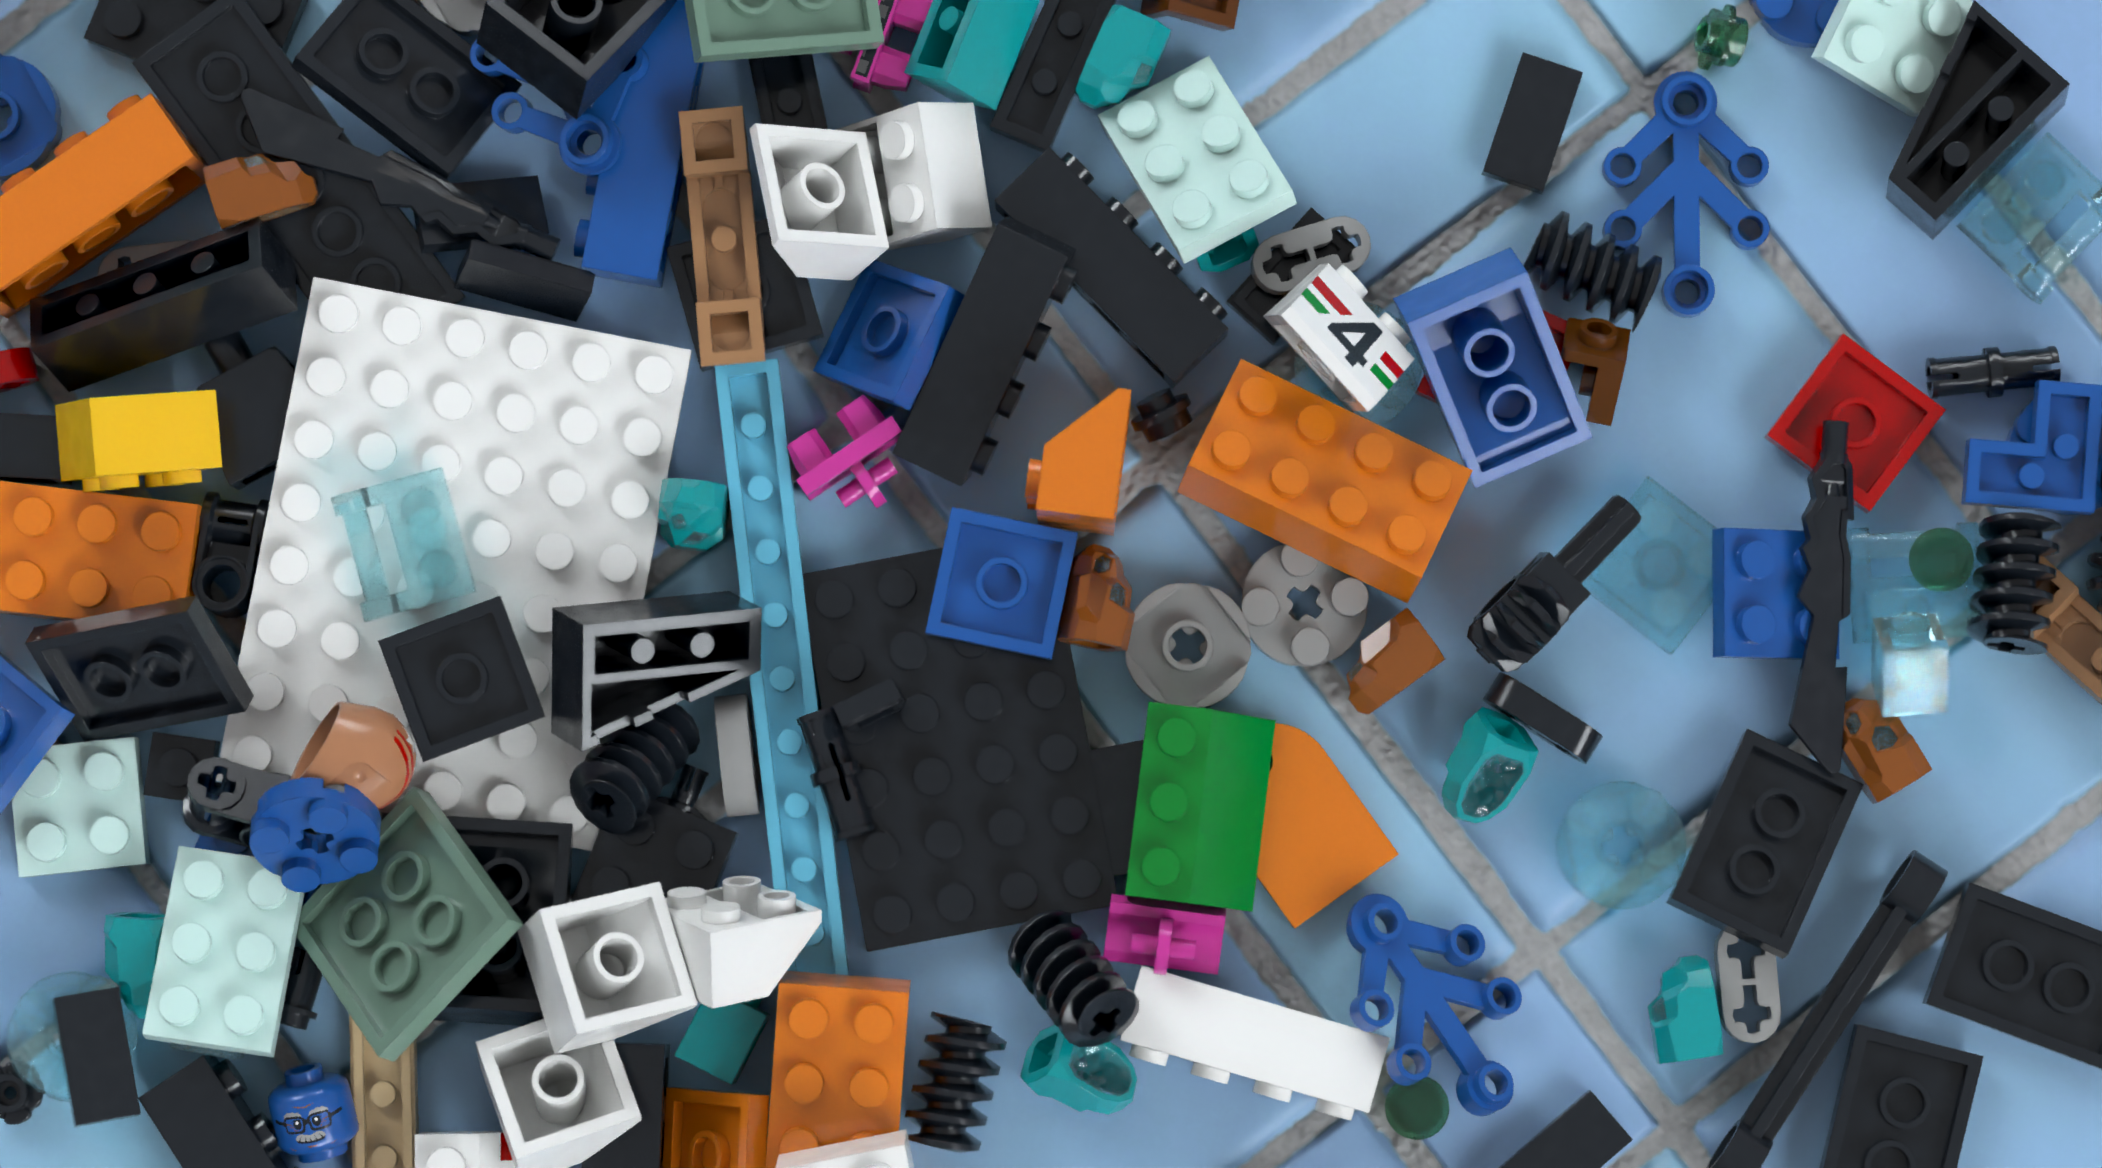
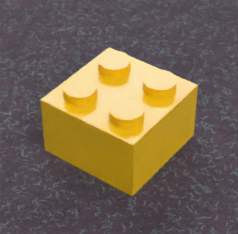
(132, 436)

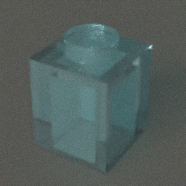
(1909, 664)

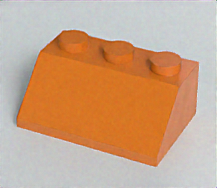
(1082, 470)

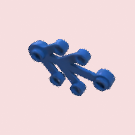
(568, 133)
(1686, 182)
(1425, 996)

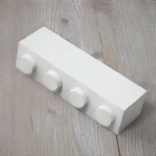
(1255, 1040)

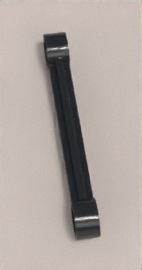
(1900, 907)

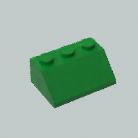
(1200, 806)

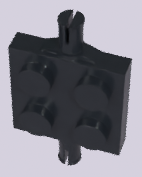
(666, 846)

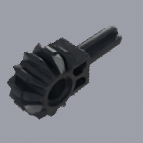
(1548, 590)

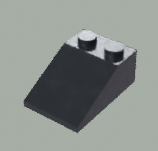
(569, 46)
(533, 872)

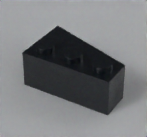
(1975, 121)
(642, 655)

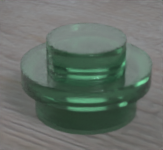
(1941, 560)
(1417, 1109)

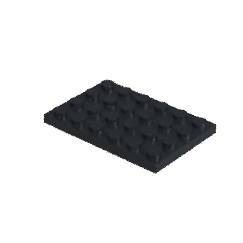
(974, 784)

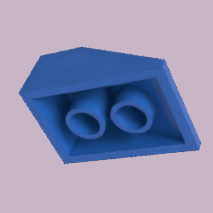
(1493, 366)

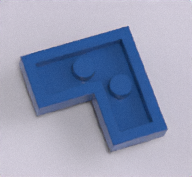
(2052, 470)

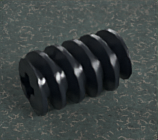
(1593, 269)
(2010, 582)
(632, 768)
(1071, 979)
(955, 1084)

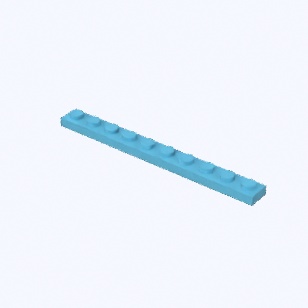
(786, 684)

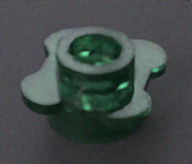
(1721, 38)

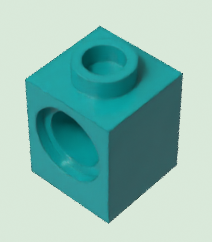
(723, 1038)

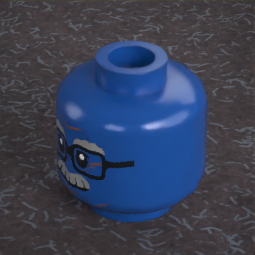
(313, 1113)

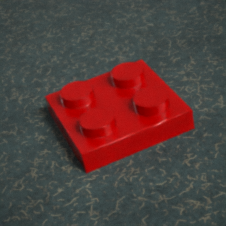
(1883, 413)

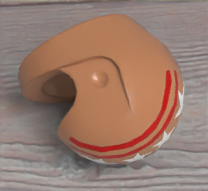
(360, 749)

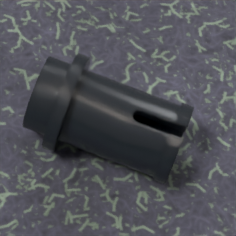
(301, 990)

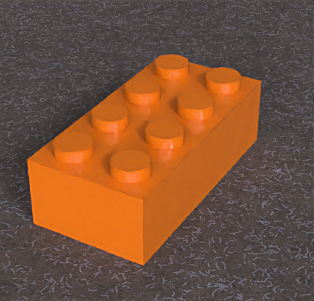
(91, 197)
(1324, 481)
(92, 551)
(836, 1060)

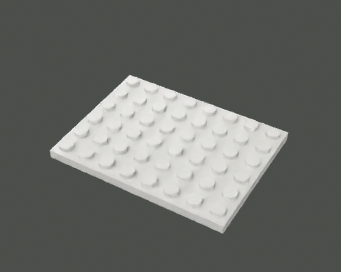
(556, 490)

